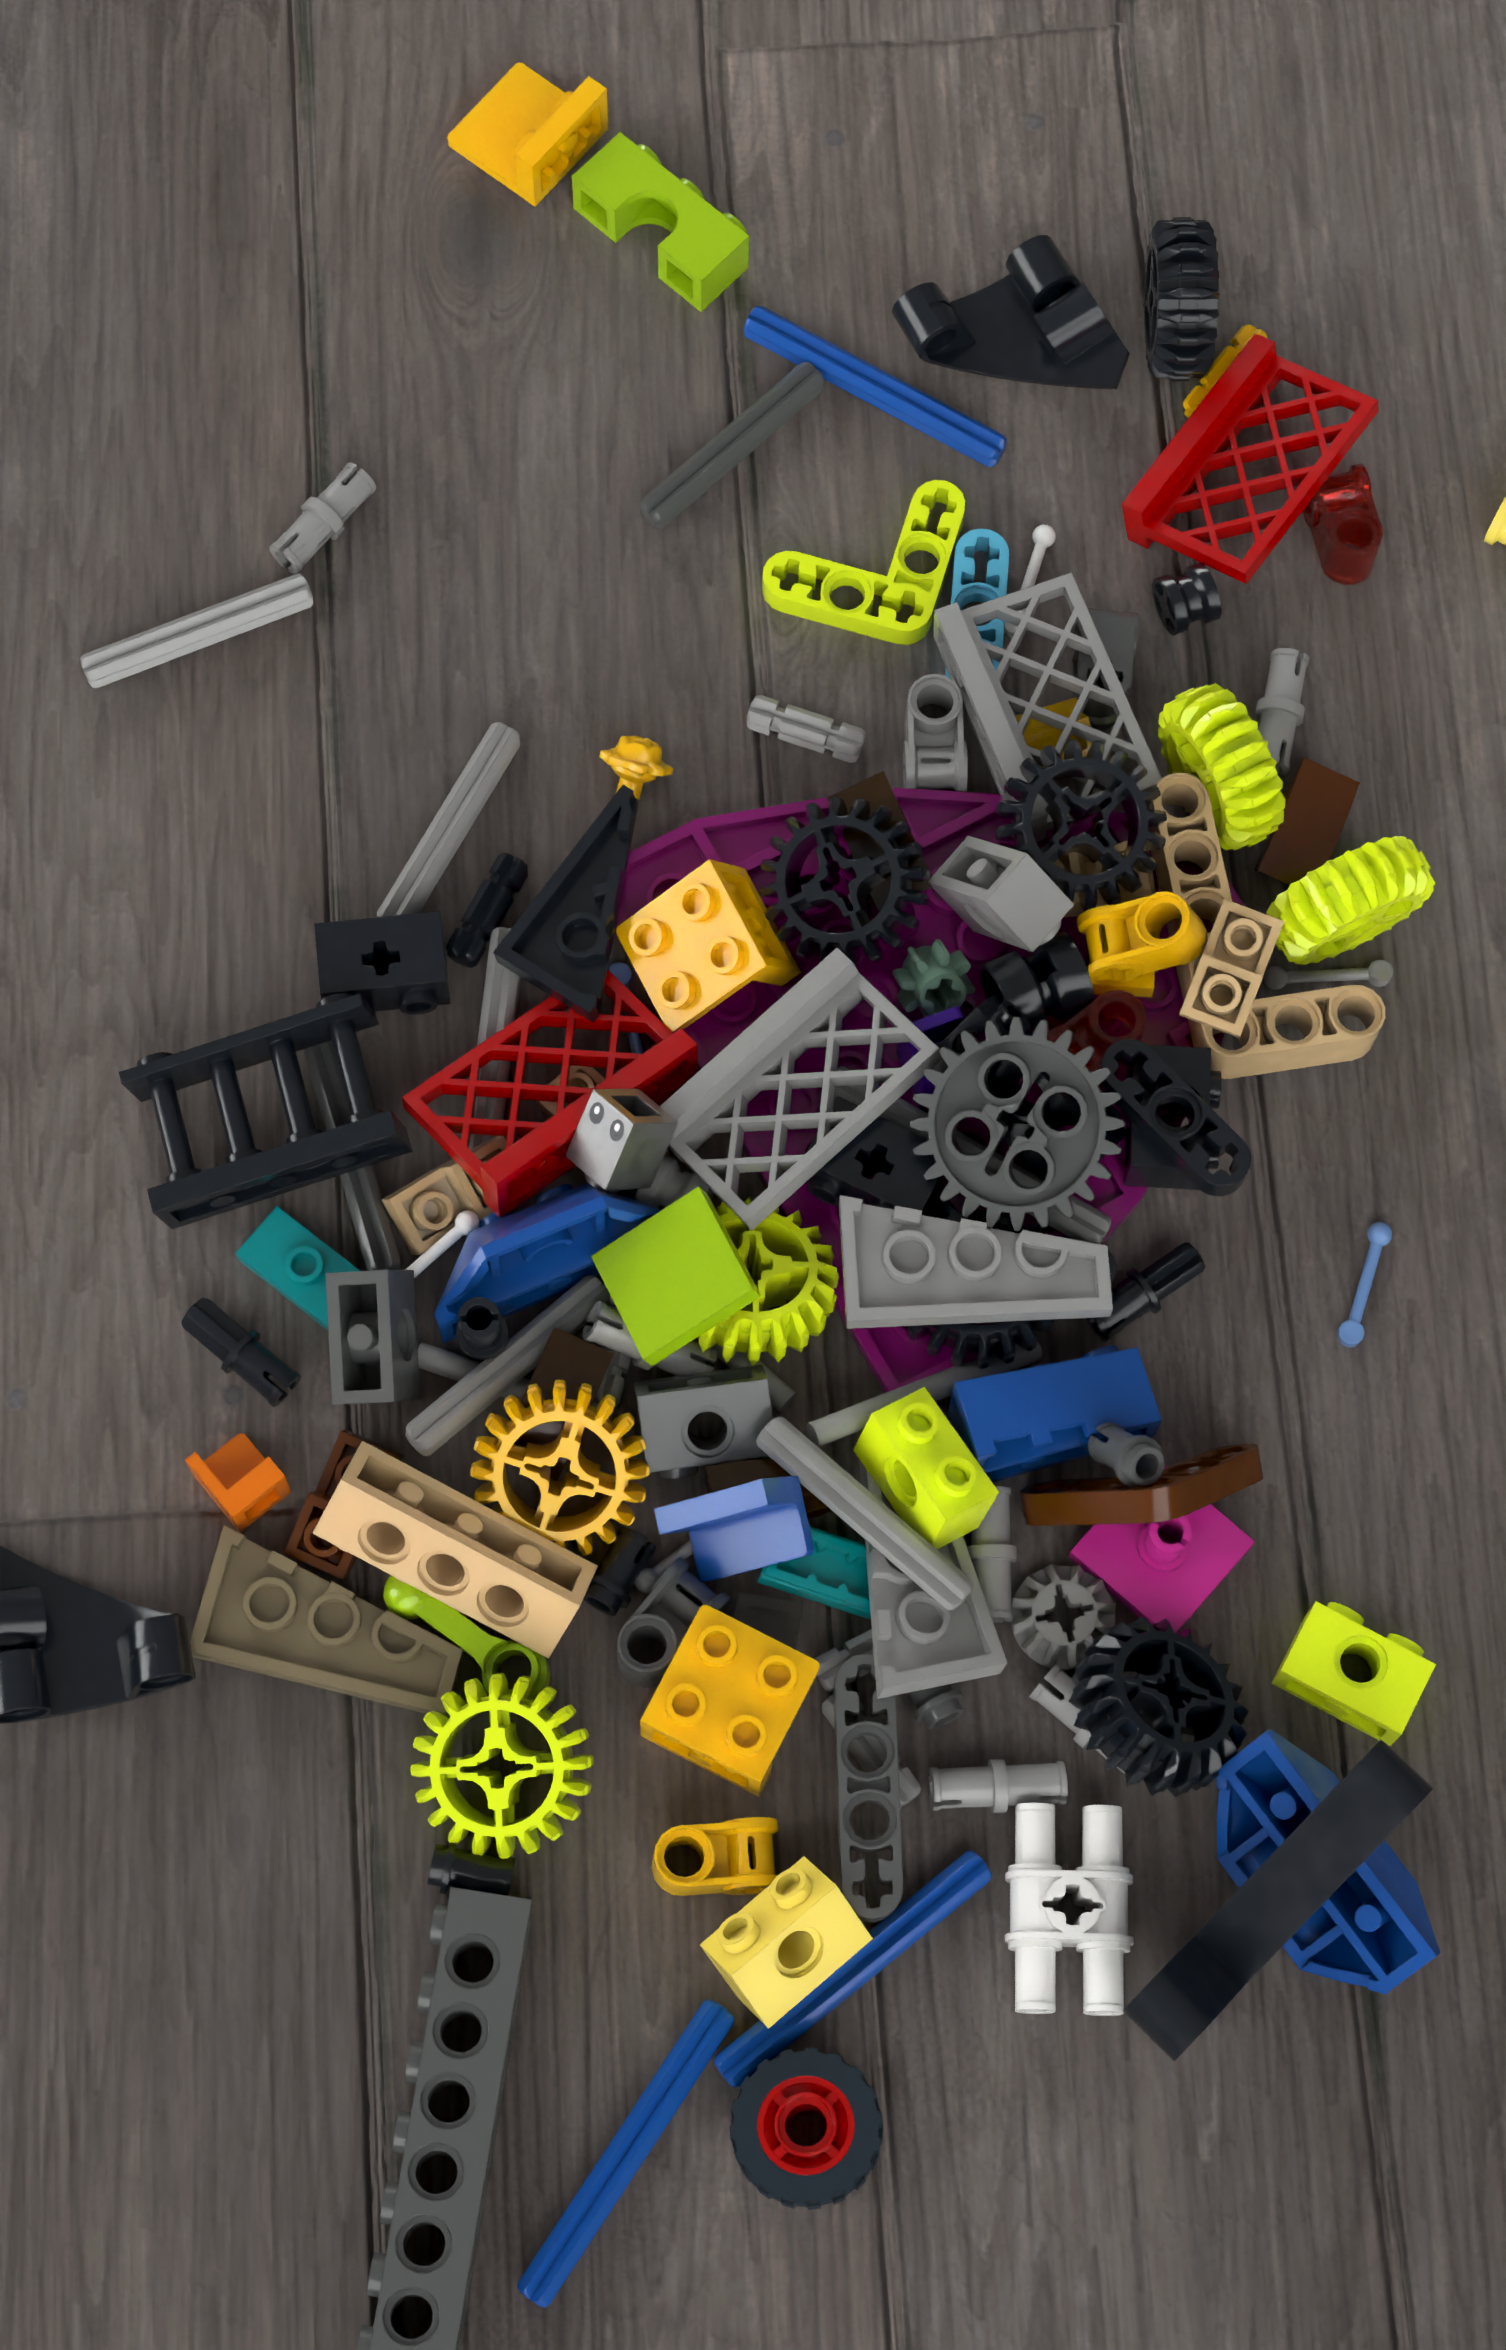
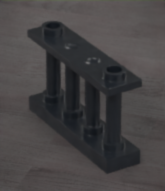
(308, 1153)

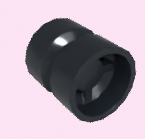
(1043, 982)

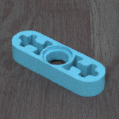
(995, 585)

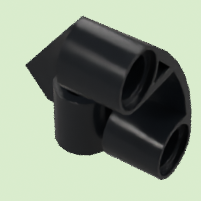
(1023, 328)
(78, 1647)

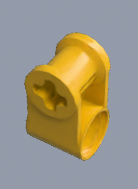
(1126, 937)
(723, 1857)

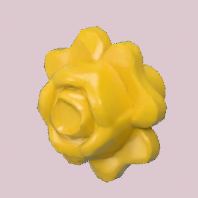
(636, 762)

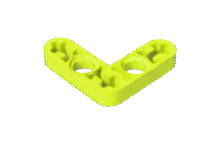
(896, 589)

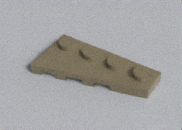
(297, 1627)

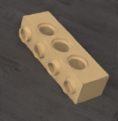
(455, 1549)

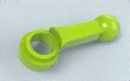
(485, 1649)

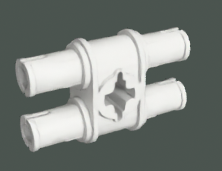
(1041, 1932)

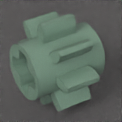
(933, 979)

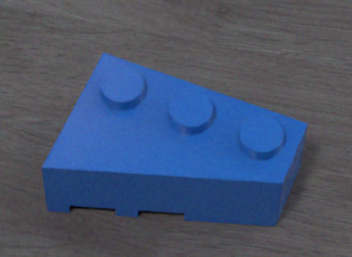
(1050, 1411)

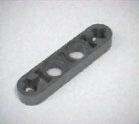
(860, 1787)

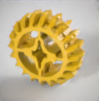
(584, 1474)

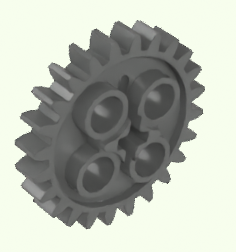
(965, 1093)

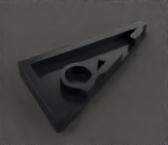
(571, 924)

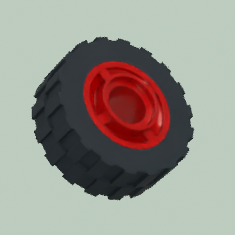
(815, 2172)

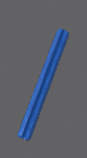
(876, 386)
(889, 1941)
(625, 2153)

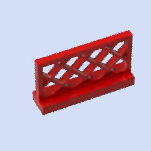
(1202, 448)
(540, 1152)

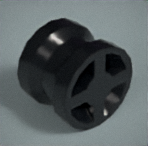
(1186, 598)

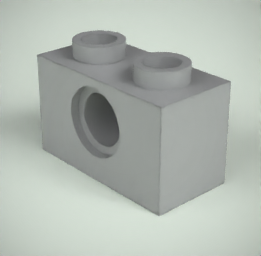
(1001, 893)

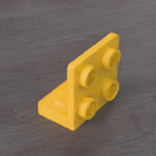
(531, 131)
(704, 943)
(728, 1699)

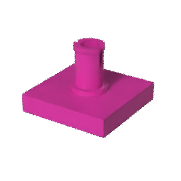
(1163, 1565)

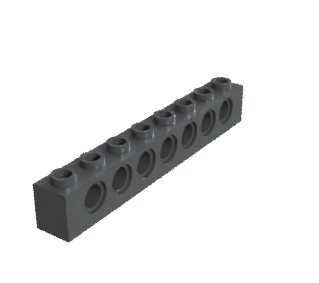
(503, 1929)

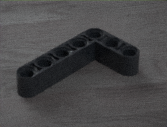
(1277, 1899)

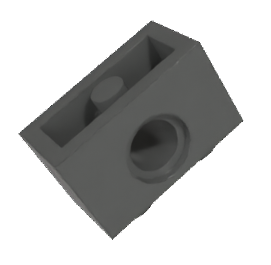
(372, 1336)
(670, 1404)

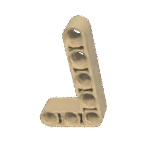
(1312, 1012)

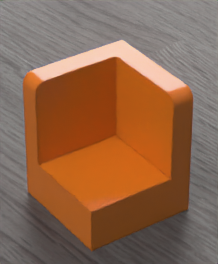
(240, 1480)

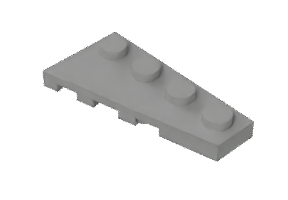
(945, 1271)
(915, 1636)

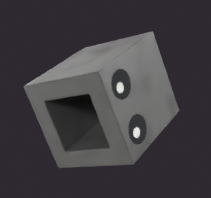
(621, 1139)

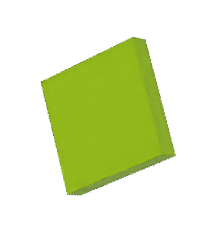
(675, 1276)

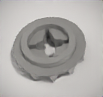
(1036, 1598)

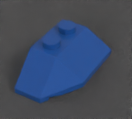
(536, 1250)
(1374, 1923)

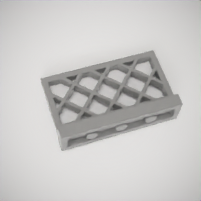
(991, 708)
(765, 1060)

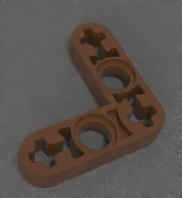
(1175, 1494)

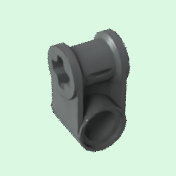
(1119, 636)
(666, 1619)

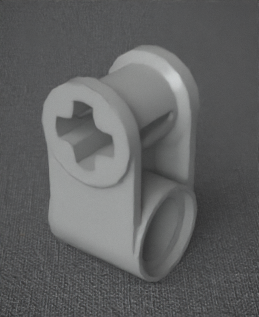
(935, 747)

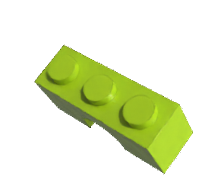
(631, 188)

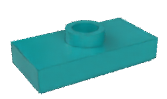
(293, 1262)
(829, 1576)

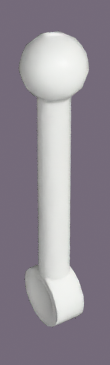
(1043, 538)
(464, 1223)

